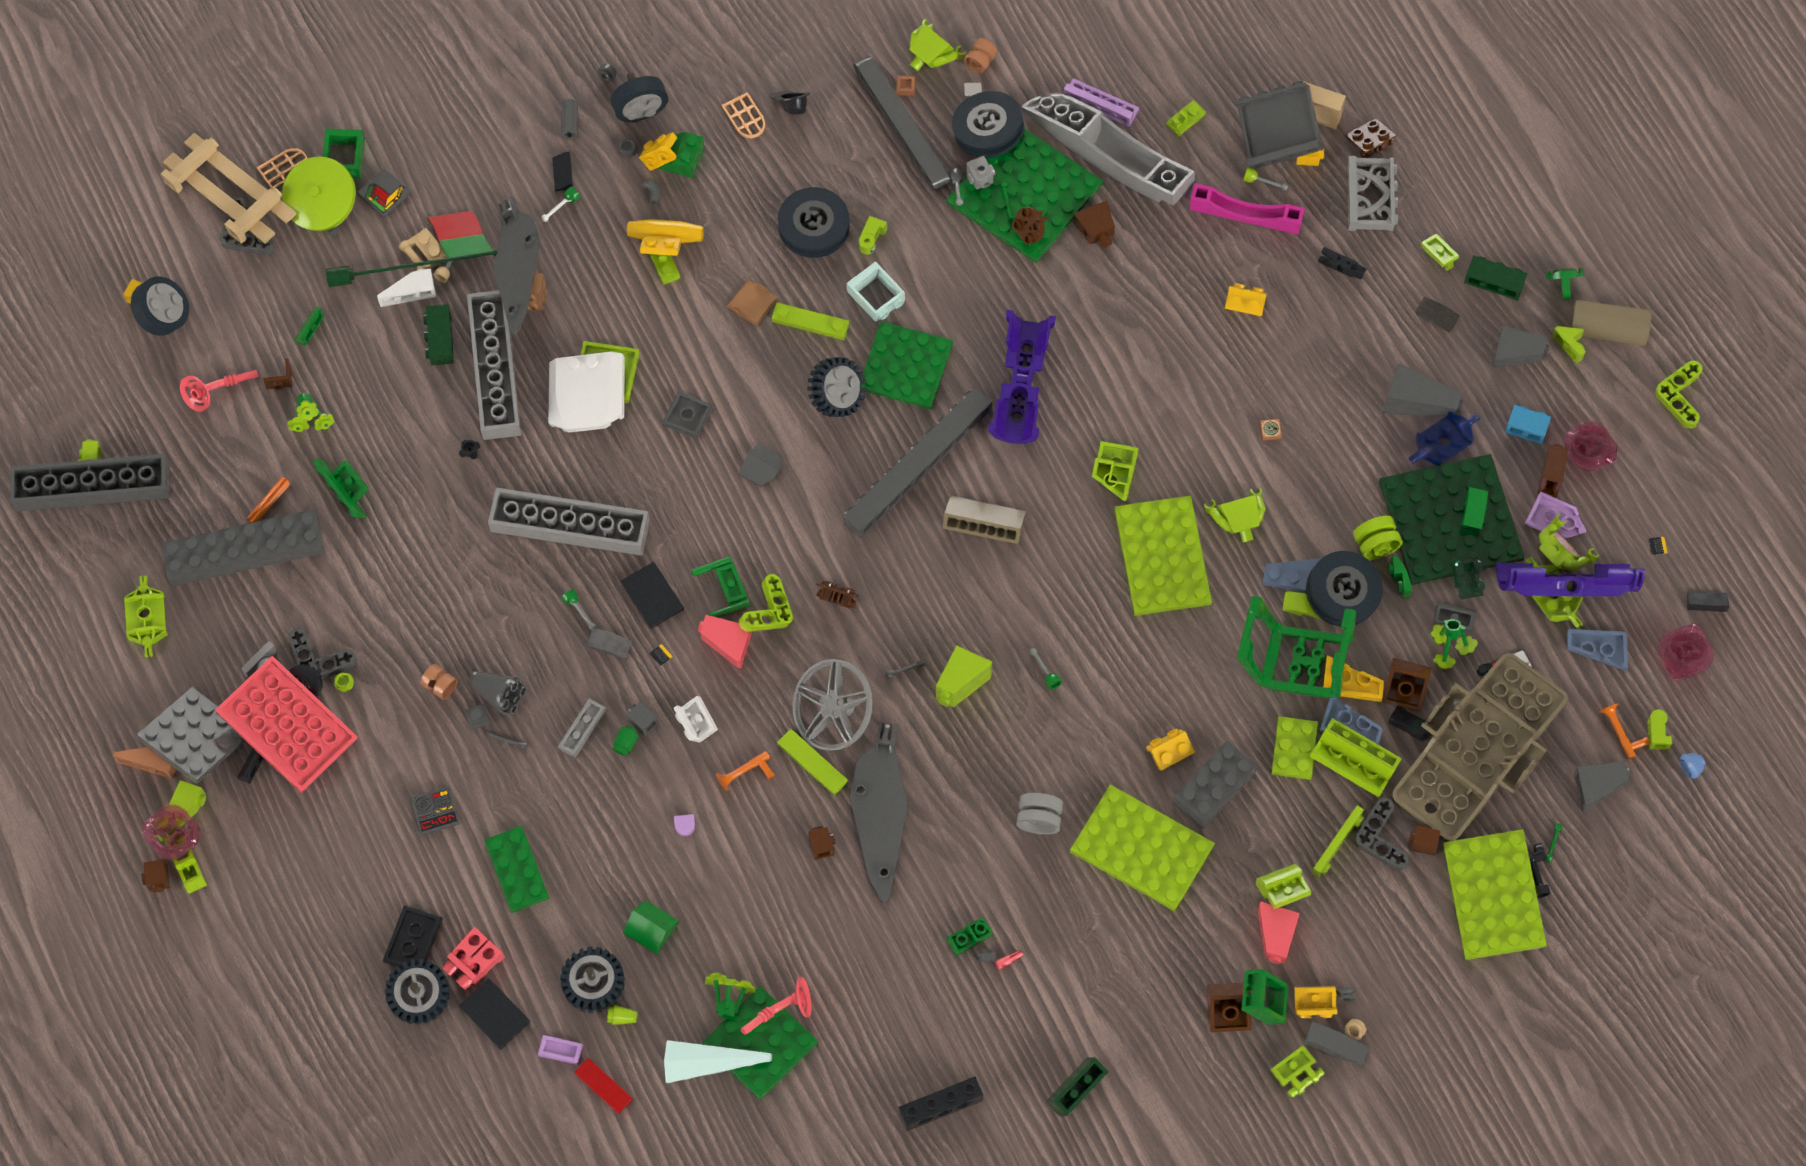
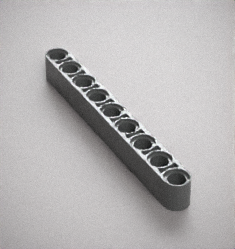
(901, 123)

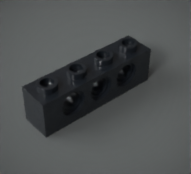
(941, 1103)

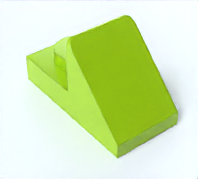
(1567, 339)

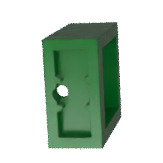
(346, 137)
(1254, 1003)

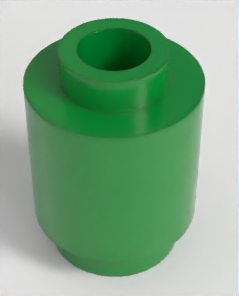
(625, 740)

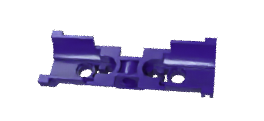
(1018, 335)
(1607, 580)

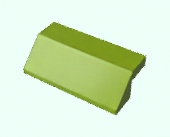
(1355, 757)

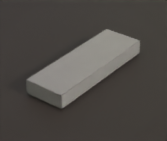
(582, 728)

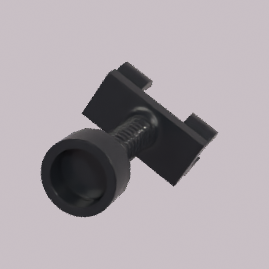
(1541, 889)

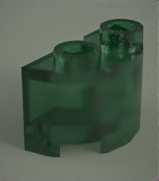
(1467, 578)

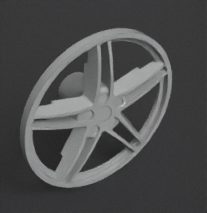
(834, 704)

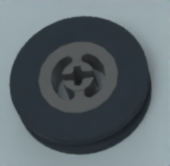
(815, 239)
(1356, 574)

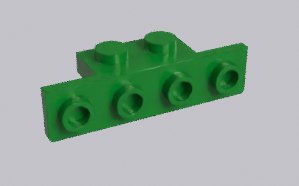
(346, 484)

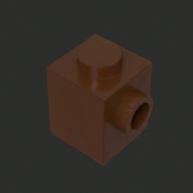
(1424, 839)
(821, 842)
(156, 875)

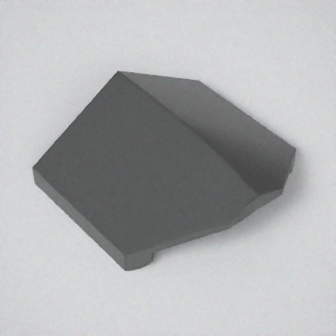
(761, 465)

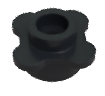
(466, 444)

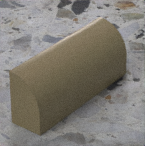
(1612, 322)
(984, 519)

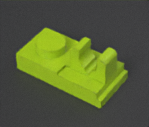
(1186, 118)
(1440, 251)
(665, 268)

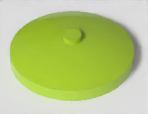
(319, 193)

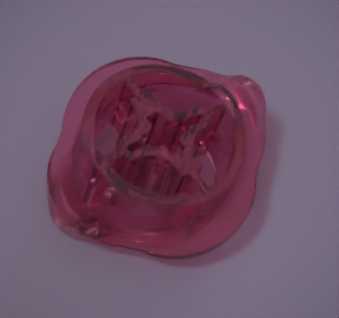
(1574, 439)
(1673, 647)
(171, 812)

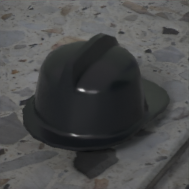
(791, 101)

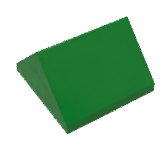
(650, 926)

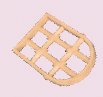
(747, 109)
(275, 167)

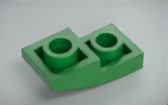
(1475, 508)
(1400, 575)
(969, 937)

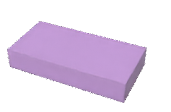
(560, 1049)

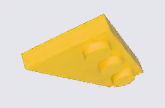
(1355, 683)

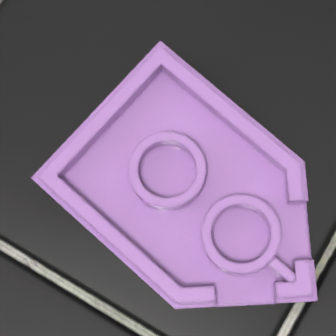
(1547, 508)

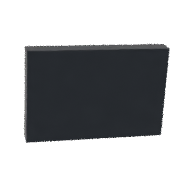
(652, 595)
(412, 936)
(494, 1014)

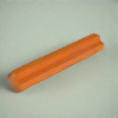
(267, 502)

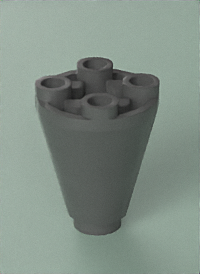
(499, 690)

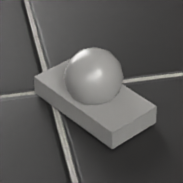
(259, 659)

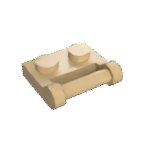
(426, 245)

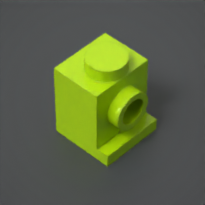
(90, 450)

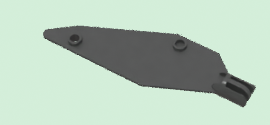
(516, 261)
(880, 809)

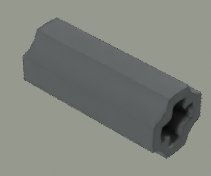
(569, 119)

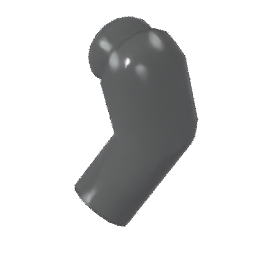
(654, 188)

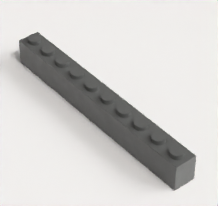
(918, 462)

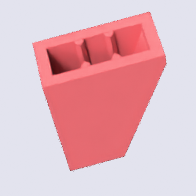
(725, 638)
(1276, 931)

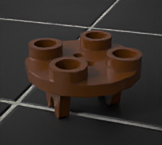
(1029, 224)

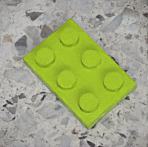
(1293, 748)

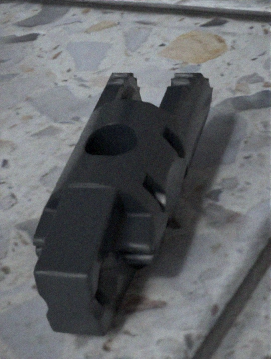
(1341, 263)

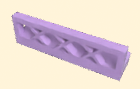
(1112, 111)

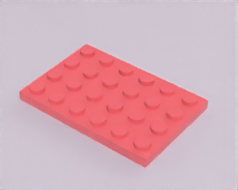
(286, 724)

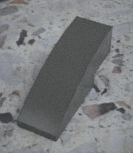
(1336, 1044)

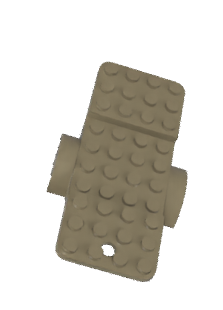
(1479, 744)

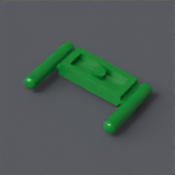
(730, 585)

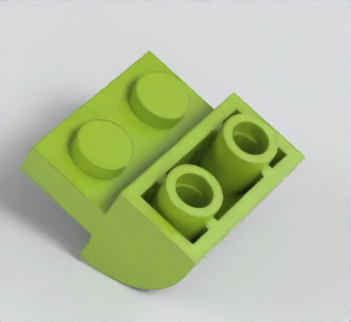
(1283, 886)

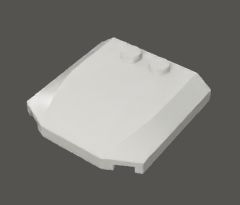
(586, 391)

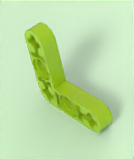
(1674, 389)
(774, 609)

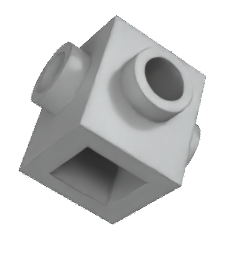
(980, 173)

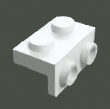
(695, 720)

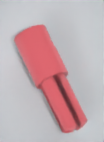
(1008, 959)

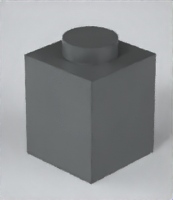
(642, 718)

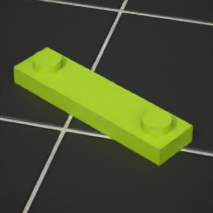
(810, 321)
(1323, 864)

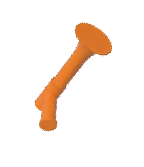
(1628, 747)
(759, 760)

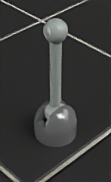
(956, 178)

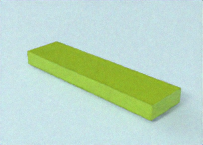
(812, 762)

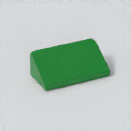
(309, 326)

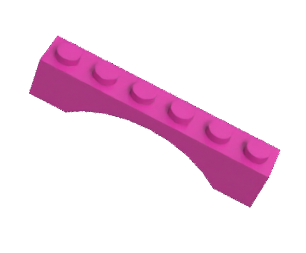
(1277, 217)

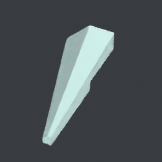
(693, 1060)

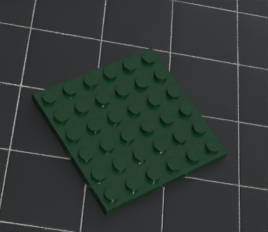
(1430, 513)

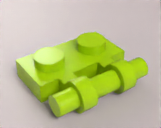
(1292, 1067)

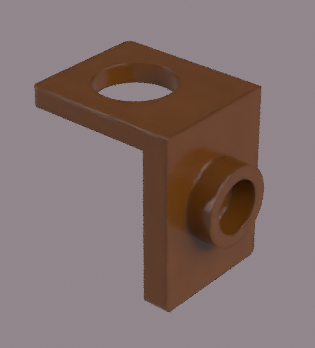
(280, 382)

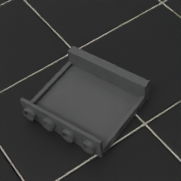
(1279, 125)

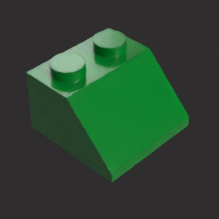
(688, 149)

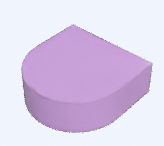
(684, 824)

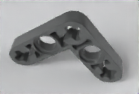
(235, 245)
(318, 663)
(1375, 840)

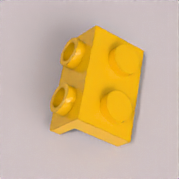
(658, 152)
(1245, 299)
(1170, 748)
(1315, 1001)

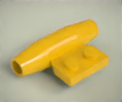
(663, 236)

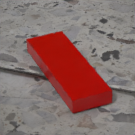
(603, 1086)

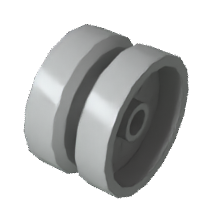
(1039, 813)

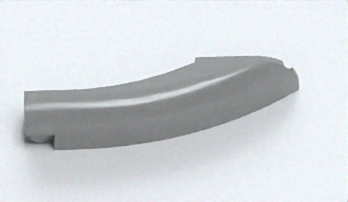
(1110, 148)

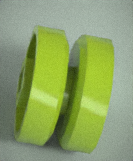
(1377, 537)

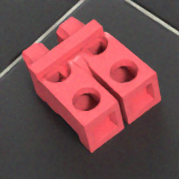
(473, 958)

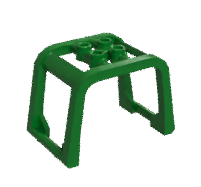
(1258, 610)

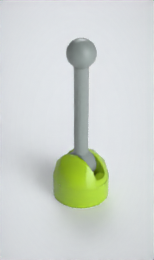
(1251, 176)

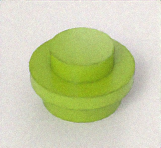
(343, 682)

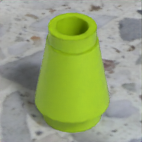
(621, 1015)

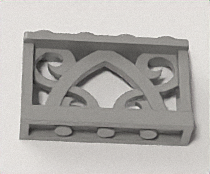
(1354, 210)

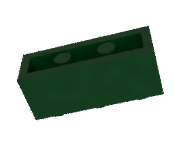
(1495, 277)
(438, 335)
(1077, 1086)

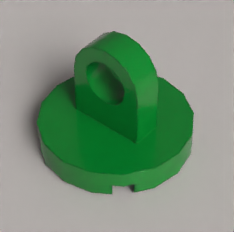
(1564, 275)

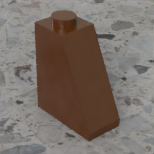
(1553, 470)

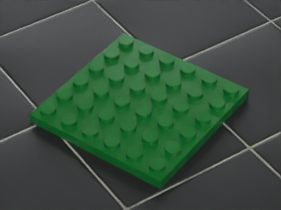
(1035, 178)

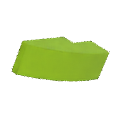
(189, 870)

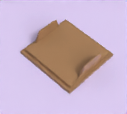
(752, 302)

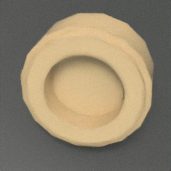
(1355, 1029)

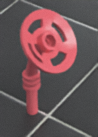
(203, 389)
(799, 998)

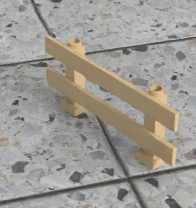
(244, 219)

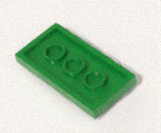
(516, 869)

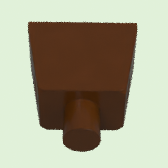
(1096, 224)

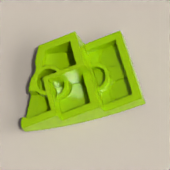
(1115, 467)

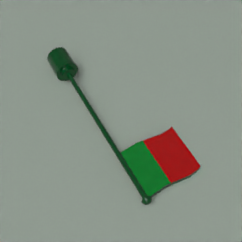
(458, 237)

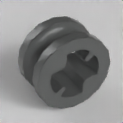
(1345, 995)

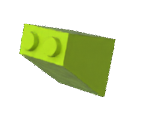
(962, 677)

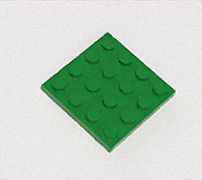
(906, 365)
(779, 1036)

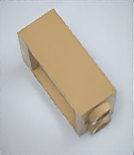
(1327, 106)

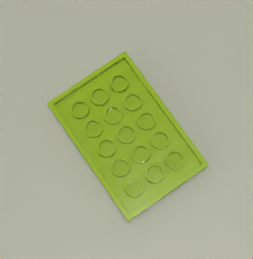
(1162, 555)
(1142, 847)
(1494, 894)

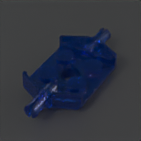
(1452, 427)

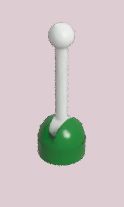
(570, 195)

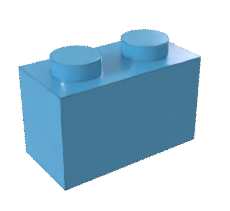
(1528, 424)

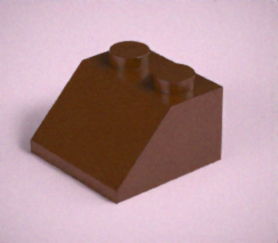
(1406, 684)
(1226, 1008)

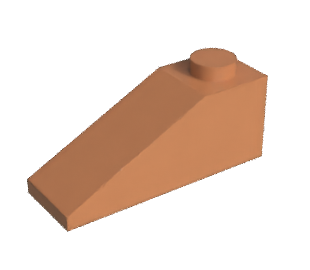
(145, 760)

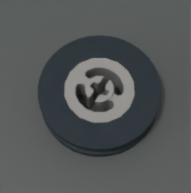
(995, 135)

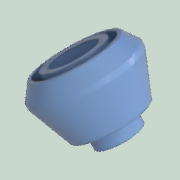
(1692, 764)

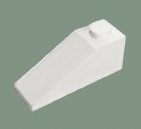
(413, 287)

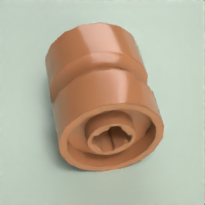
(982, 54)
(436, 680)

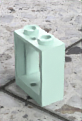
(866, 277)

